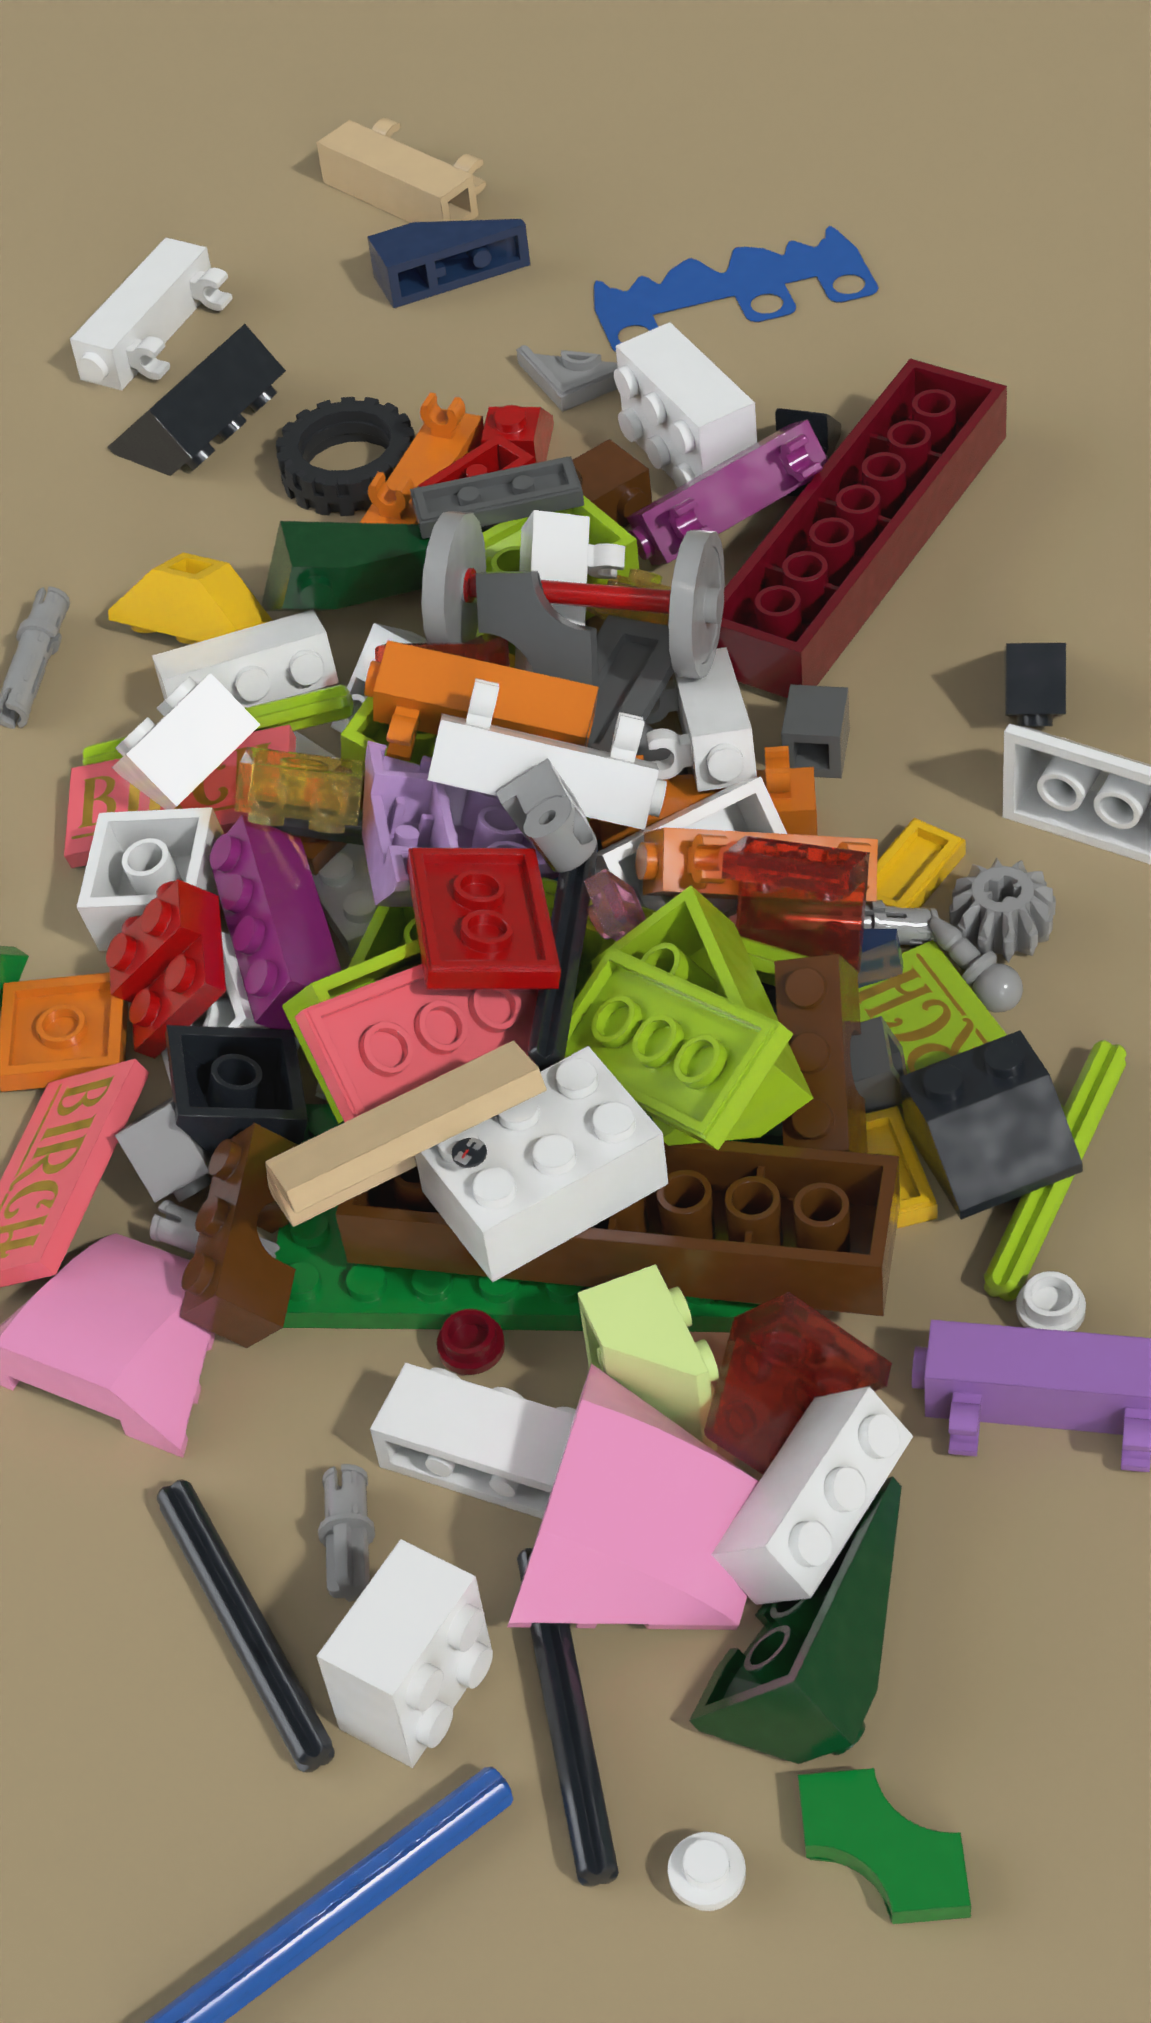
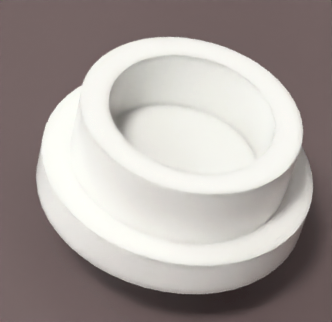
(1051, 1303)
(706, 1871)

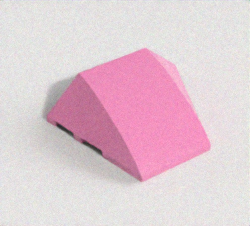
(113, 1340)
(633, 1523)

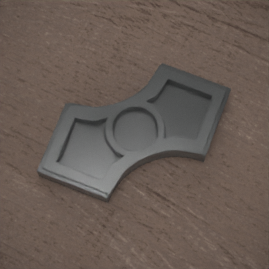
(518, 611)

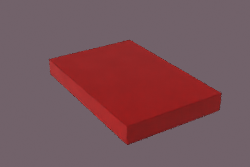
(482, 919)

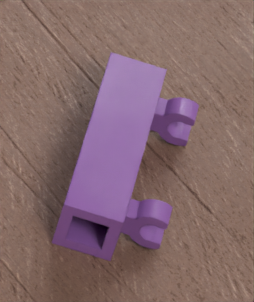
(1037, 1381)

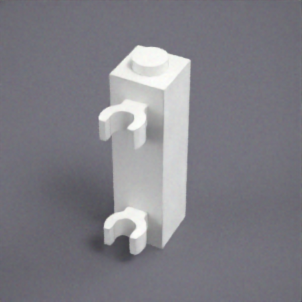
(145, 313)
(561, 551)
(713, 725)
(489, 757)

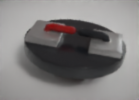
(469, 1152)

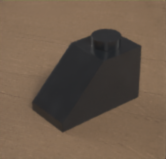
(1035, 682)

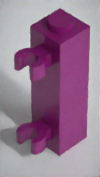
(729, 491)

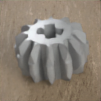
(1003, 909)

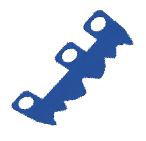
(749, 275)

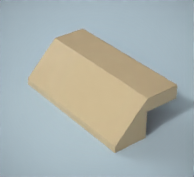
(389, 1136)

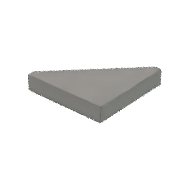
(569, 377)

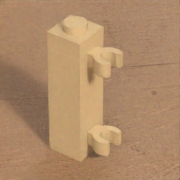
(398, 176)

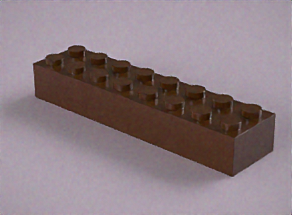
(722, 1229)

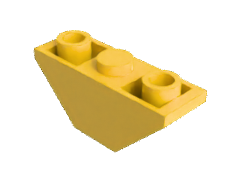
(189, 600)

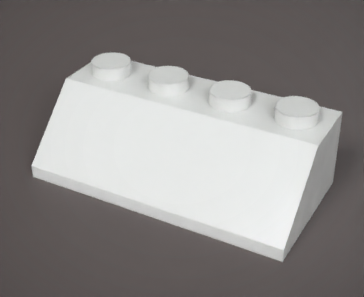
(1077, 792)

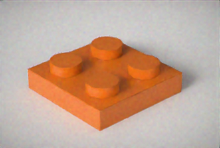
(59, 1029)

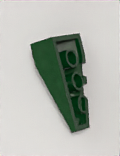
(342, 564)
(816, 1659)

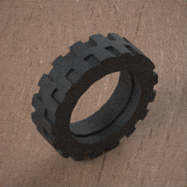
(334, 425)

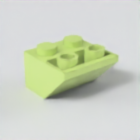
(642, 1341)

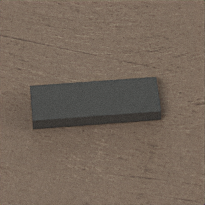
(501, 494)

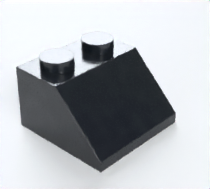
(235, 1079)
(989, 1124)

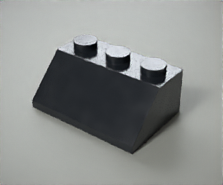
(202, 406)

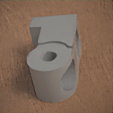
(549, 817)

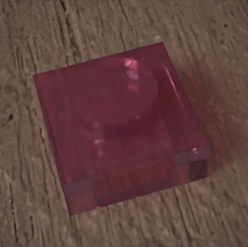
(614, 905)

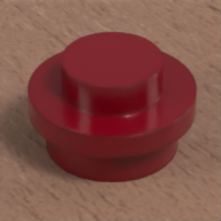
(470, 1342)

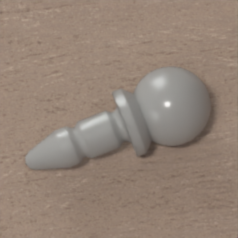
(993, 983)

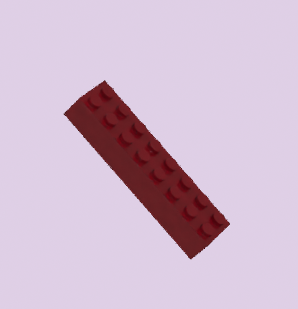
(859, 525)

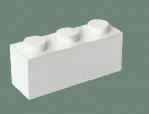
(256, 662)
(471, 1438)
(812, 1496)

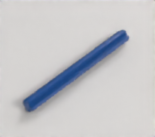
(341, 1902)

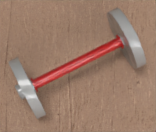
(693, 602)

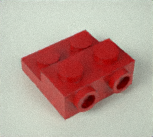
(168, 963)

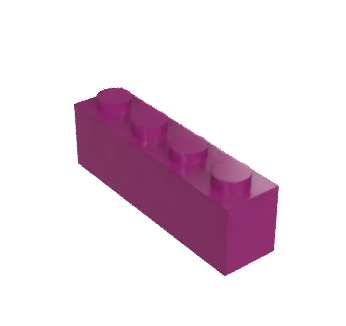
(271, 916)

